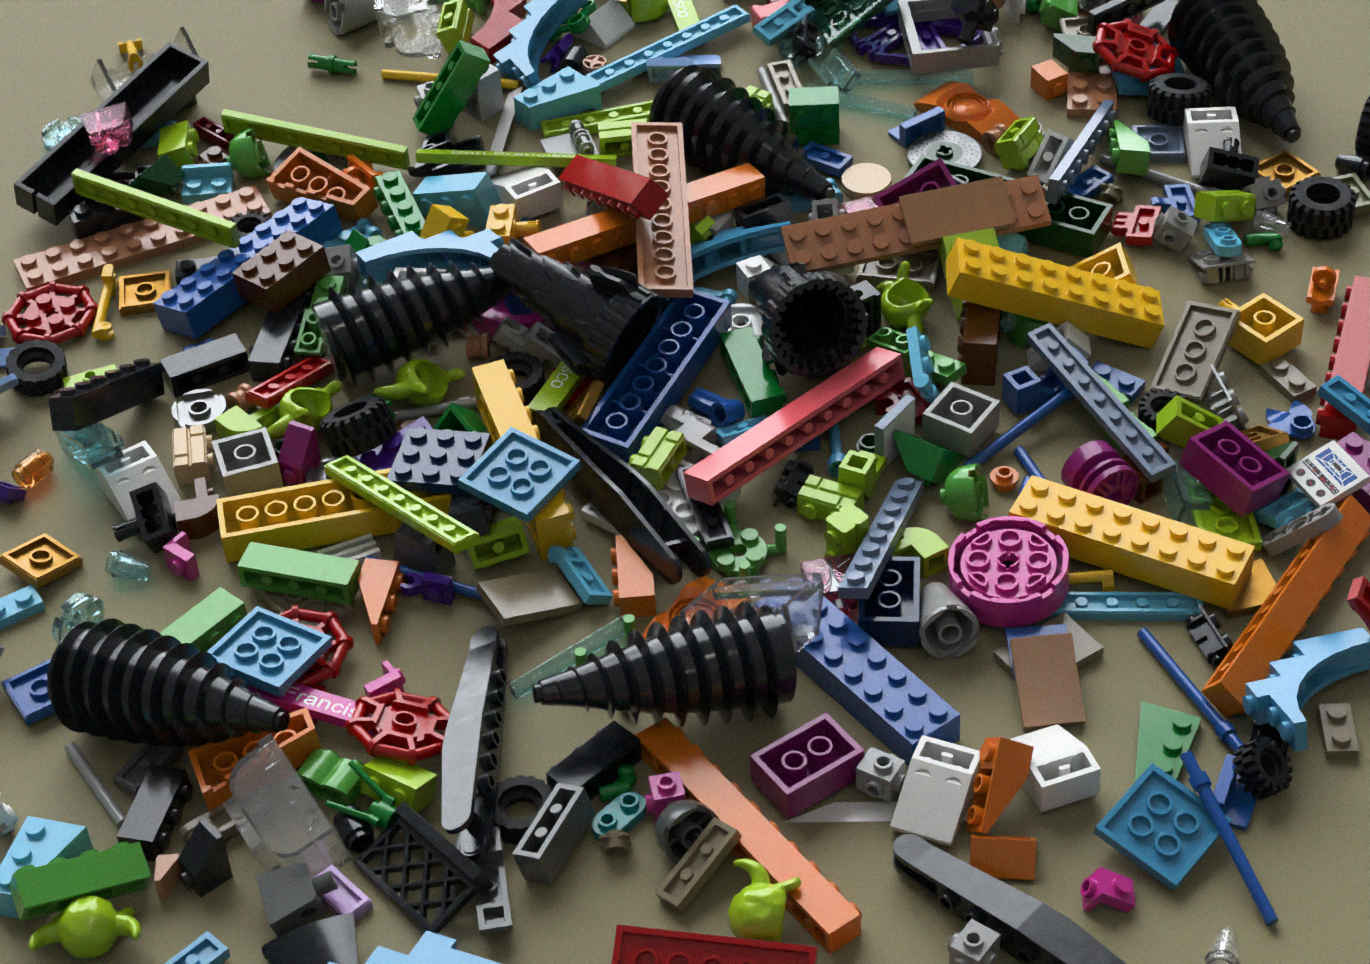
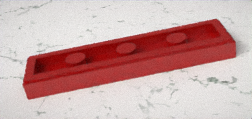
(300, 375)

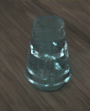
(127, 566)

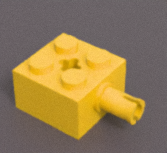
(1265, 329)

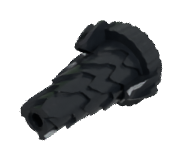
(596, 313)
(808, 320)

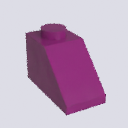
(298, 453)

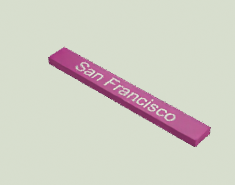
(320, 704)

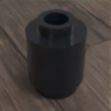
(574, 58)
(354, 832)

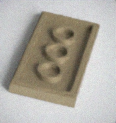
(1195, 344)

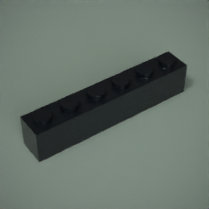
(277, 338)
(106, 395)

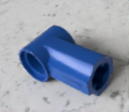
(716, 408)

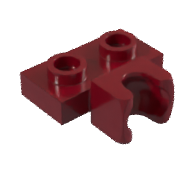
(886, 401)

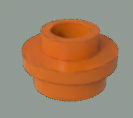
(1004, 478)

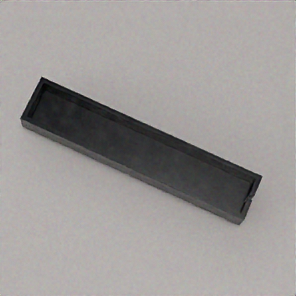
(152, 99)

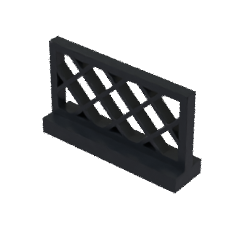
(445, 854)

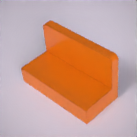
(1004, 856)

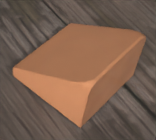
(166, 875)

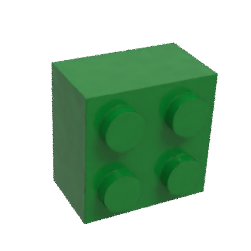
(815, 115)

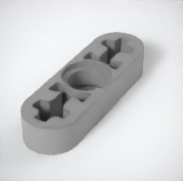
(1301, 529)

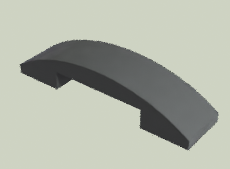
(494, 906)

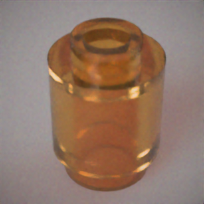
(33, 468)

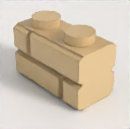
(192, 454)

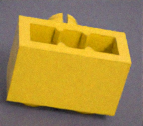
(443, 218)
(505, 222)

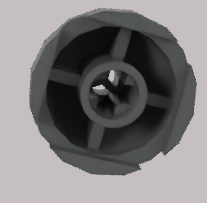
(681, 826)

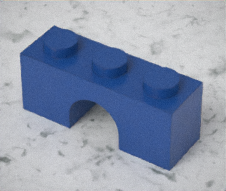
(1026, 391)

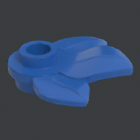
(1296, 422)

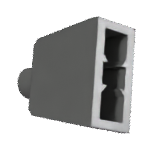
(420, 552)
(293, 895)

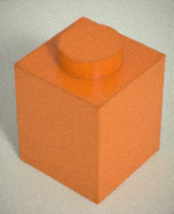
(1049, 79)

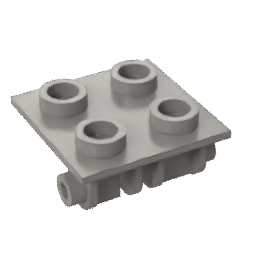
(575, 142)
(1214, 266)
(1224, 403)

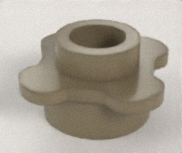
(1111, 193)
(615, 842)

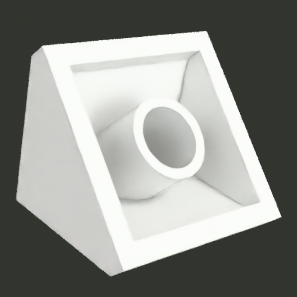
(607, 25)

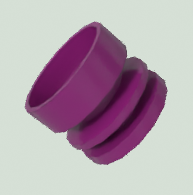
(1101, 472)

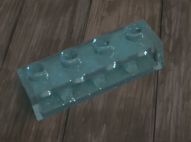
(92, 445)

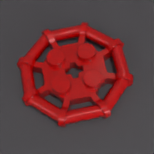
(1134, 49)
(51, 313)
(340, 647)
(388, 725)

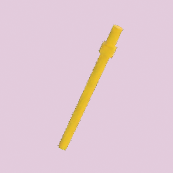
(427, 77)

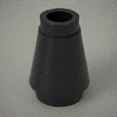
(1354, 163)

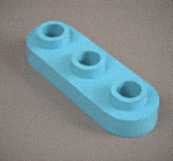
(1222, 239)

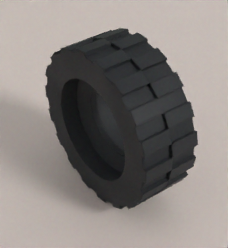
(32, 352)
(527, 366)
(516, 790)

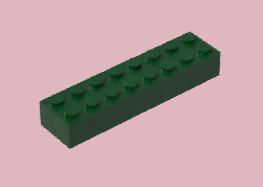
(1077, 222)

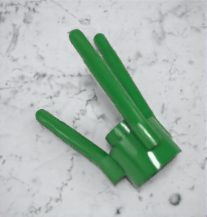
(379, 813)

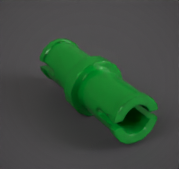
(332, 64)

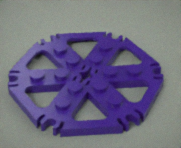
(890, 37)

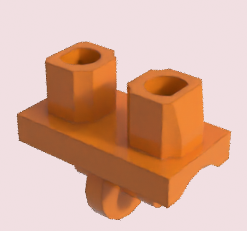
(362, 171)
(1322, 288)

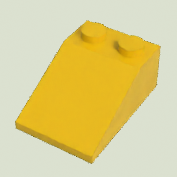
(1111, 263)

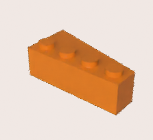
(317, 180)
(216, 760)

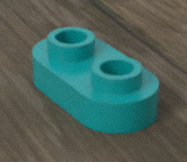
(622, 812)

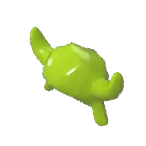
(904, 300)
(420, 383)
(304, 406)
(760, 907)
(87, 927)

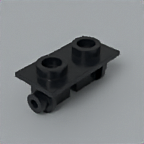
(804, 38)
(796, 473)
(1206, 627)

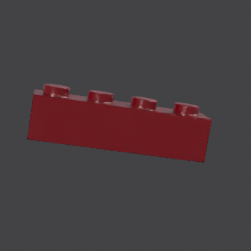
(213, 133)

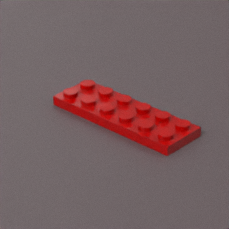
(664, 946)

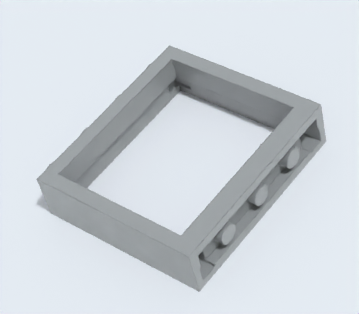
(946, 58)

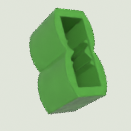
(331, 777)

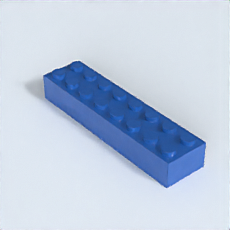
(211, 291)
(659, 372)
(875, 686)

